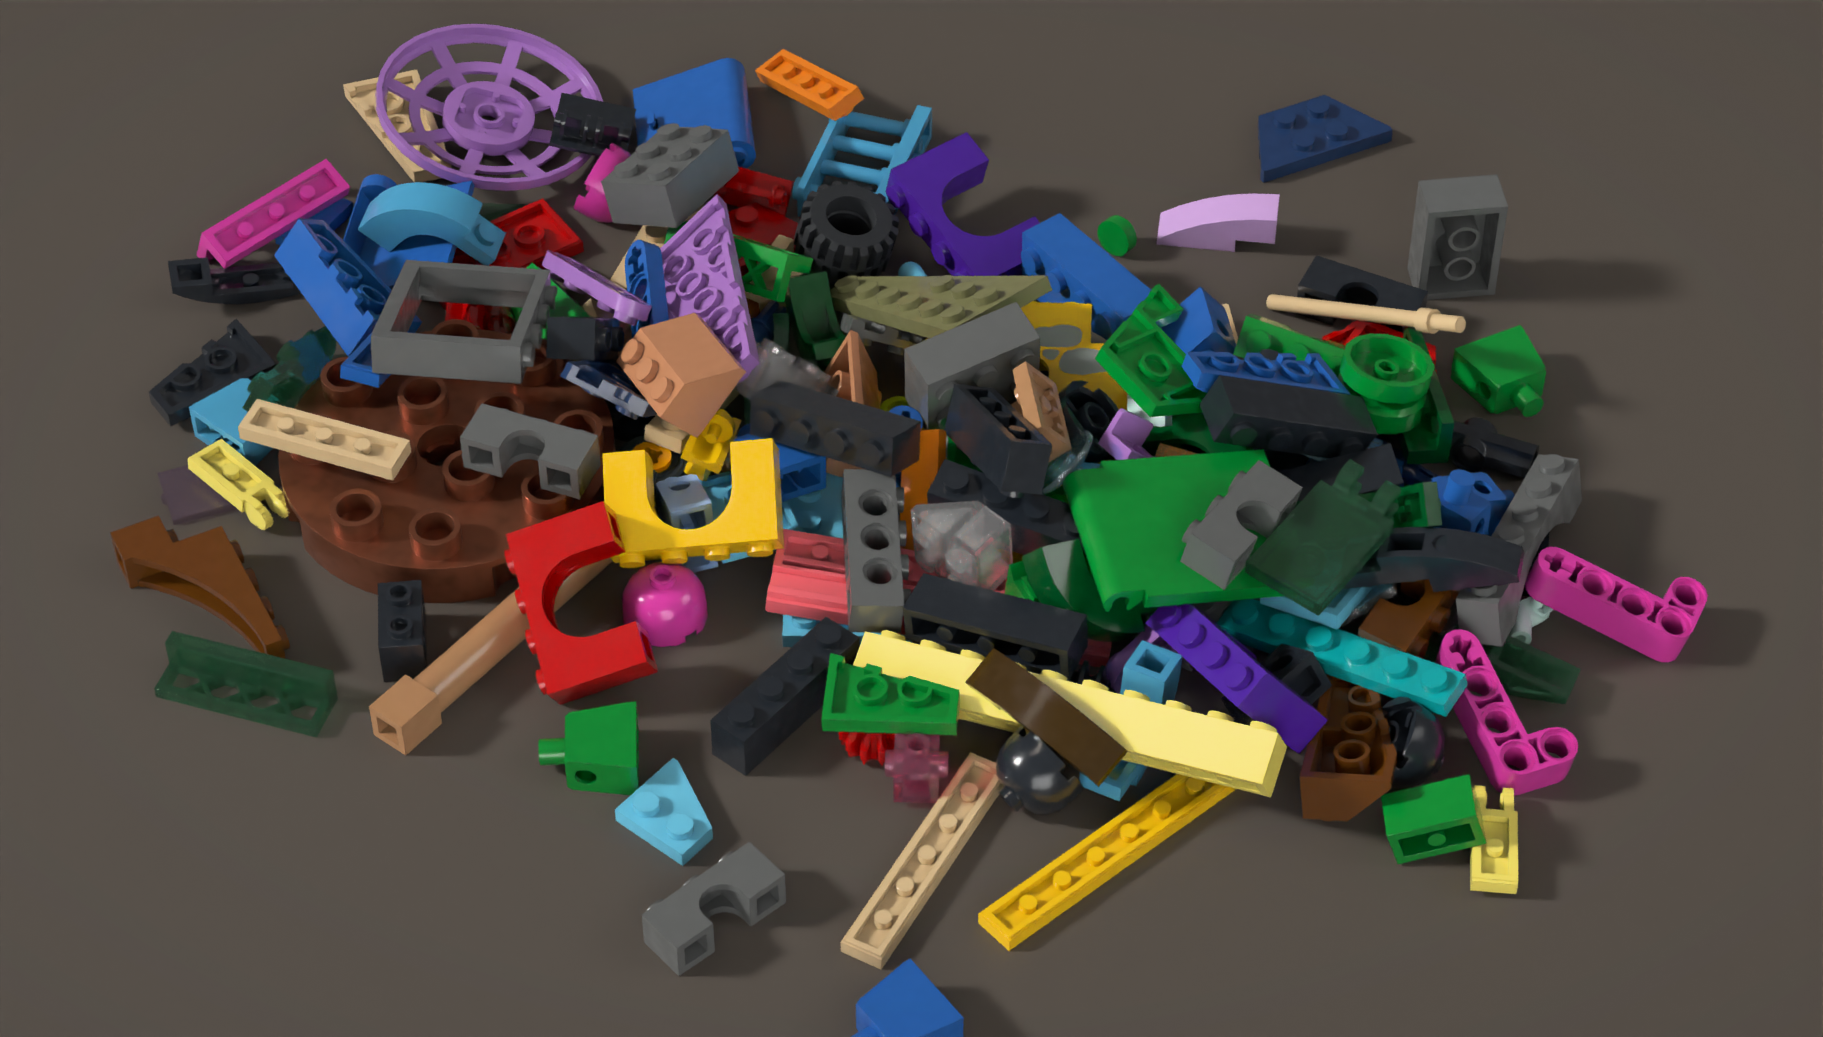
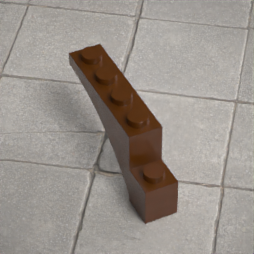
(203, 572)

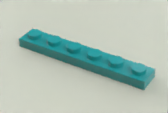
(1347, 655)

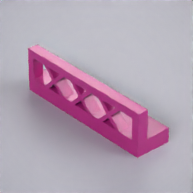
(273, 214)

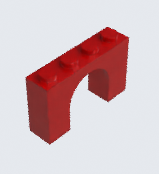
(542, 561)

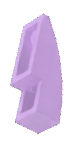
(1220, 221)

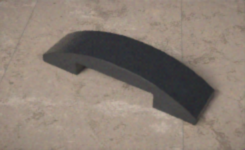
(231, 285)

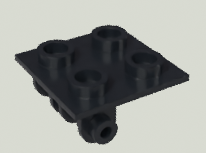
(590, 125)

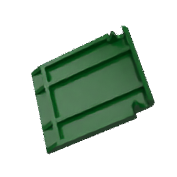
(1135, 521)

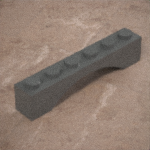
(1543, 500)

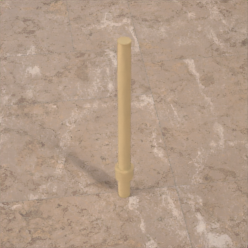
(1424, 319)

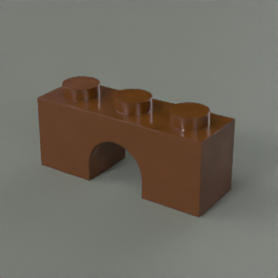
(1411, 625)

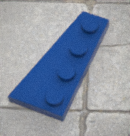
(1312, 373)

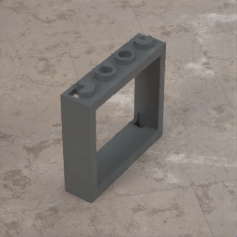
(458, 356)

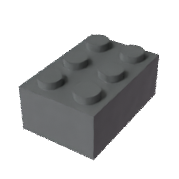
(670, 176)
(1457, 236)
(970, 355)

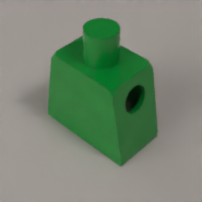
(1501, 372)
(598, 749)

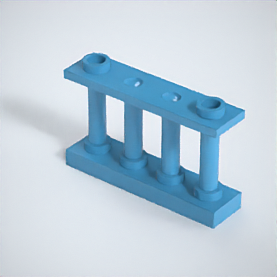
(914, 135)

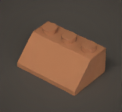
(681, 370)
(856, 380)

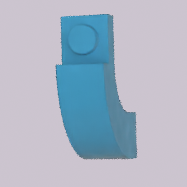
(432, 211)
(1152, 673)

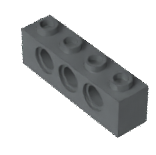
(873, 551)

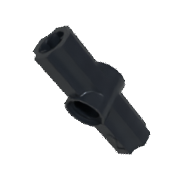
(1480, 445)

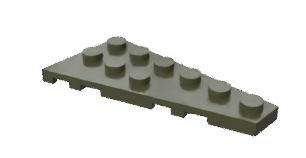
(932, 302)

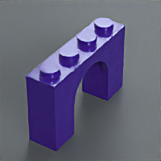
(931, 179)
(1237, 673)

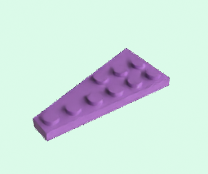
(706, 280)

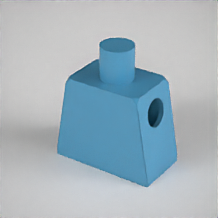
(220, 416)

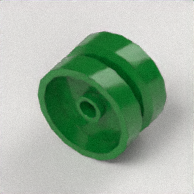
(1390, 378)

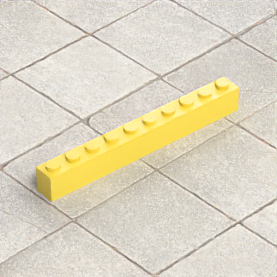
(1152, 733)

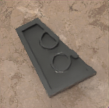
(872, 331)

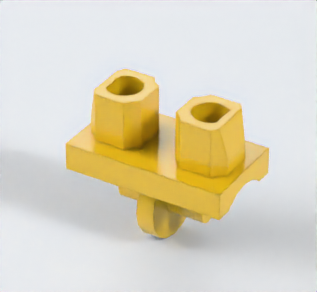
(711, 447)

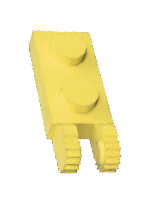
(239, 482)
(1496, 863)

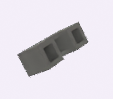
(502, 437)
(1220, 542)
(739, 884)

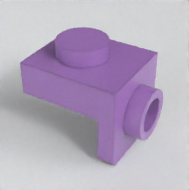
(1126, 436)

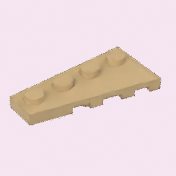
(363, 98)

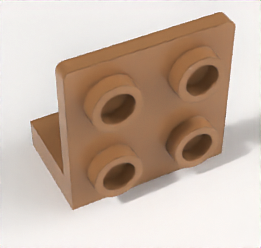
(1041, 407)

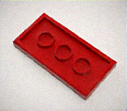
(528, 237)

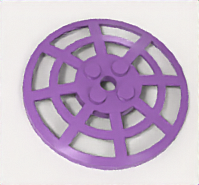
(473, 100)

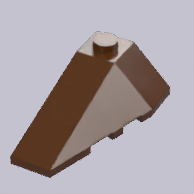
(1349, 757)

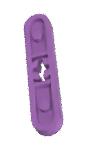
(610, 296)

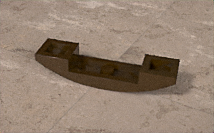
(1047, 716)

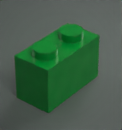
(1433, 819)

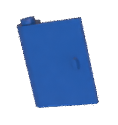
(698, 97)
(419, 247)

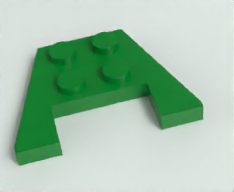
(1149, 361)

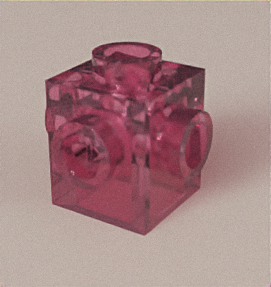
(916, 767)

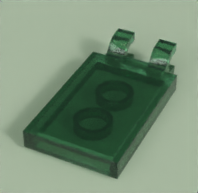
(1325, 540)

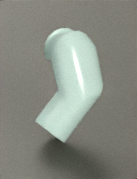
(1529, 615)

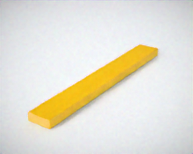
(1098, 858)

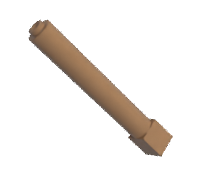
(413, 706)

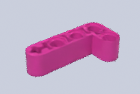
(1617, 606)
(1493, 709)

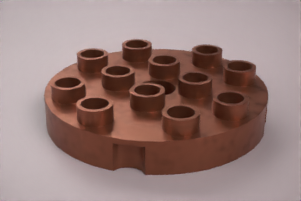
(433, 519)

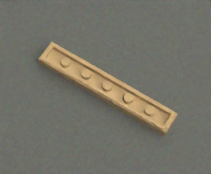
(923, 863)

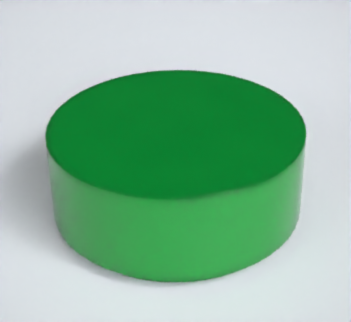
(1117, 235)

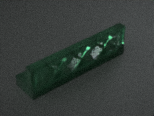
(253, 676)

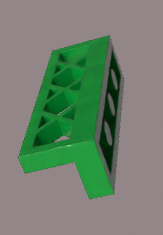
(767, 256)

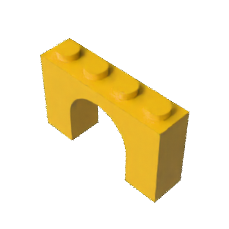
(748, 523)

